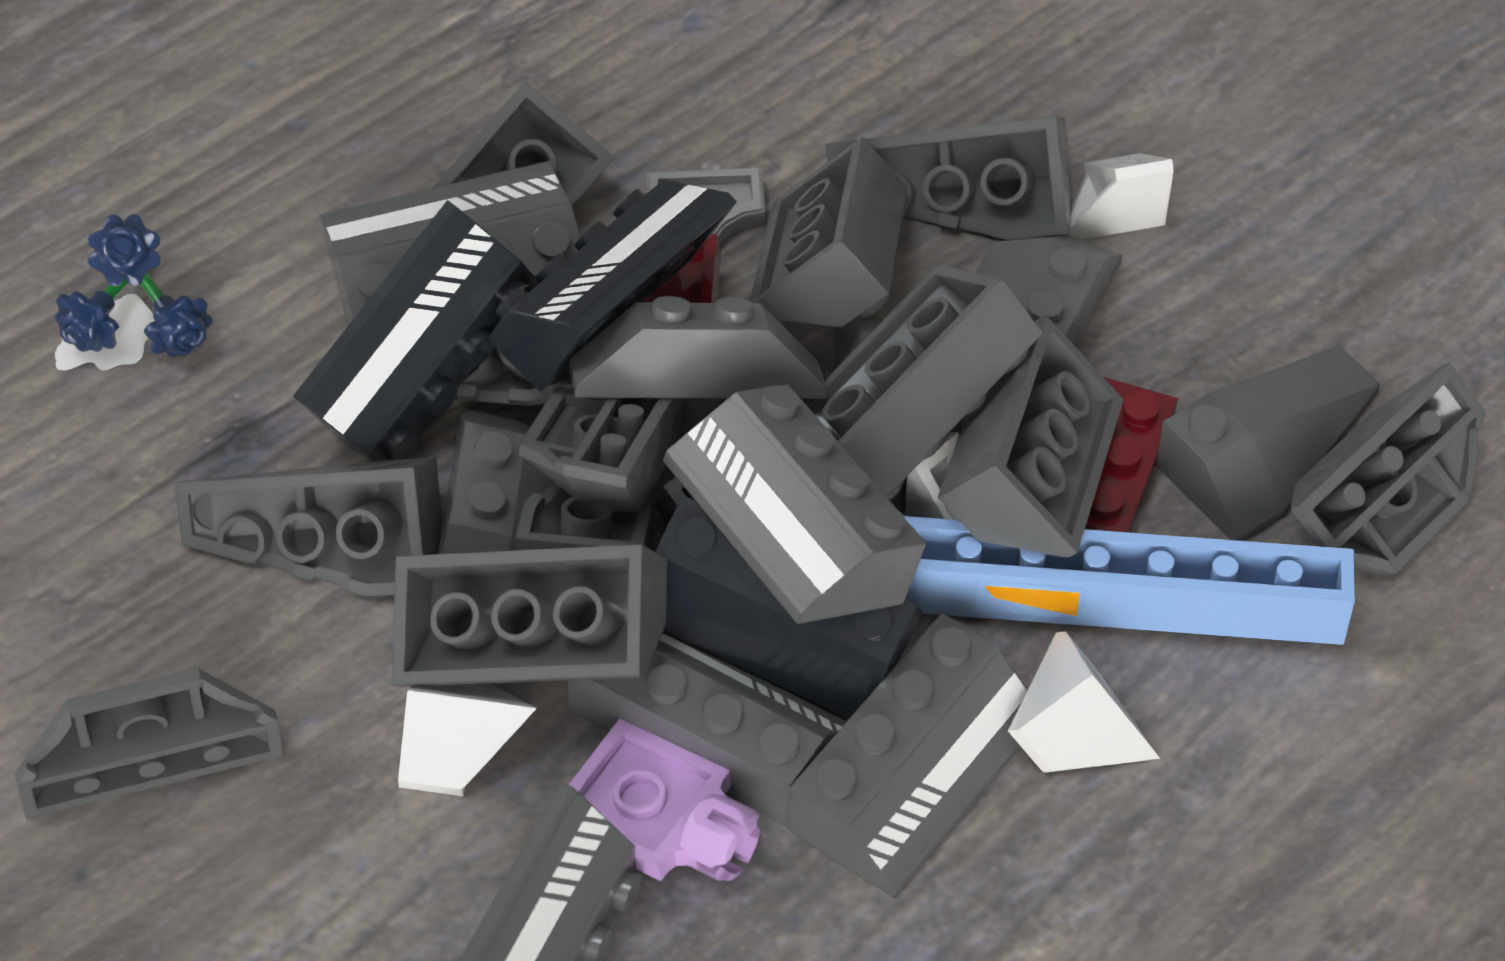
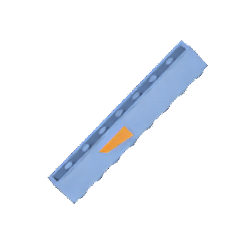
(1141, 584)

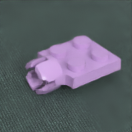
(668, 804)

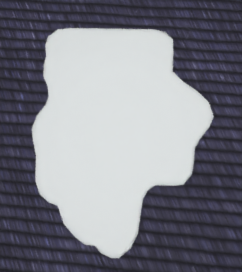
(132, 319)

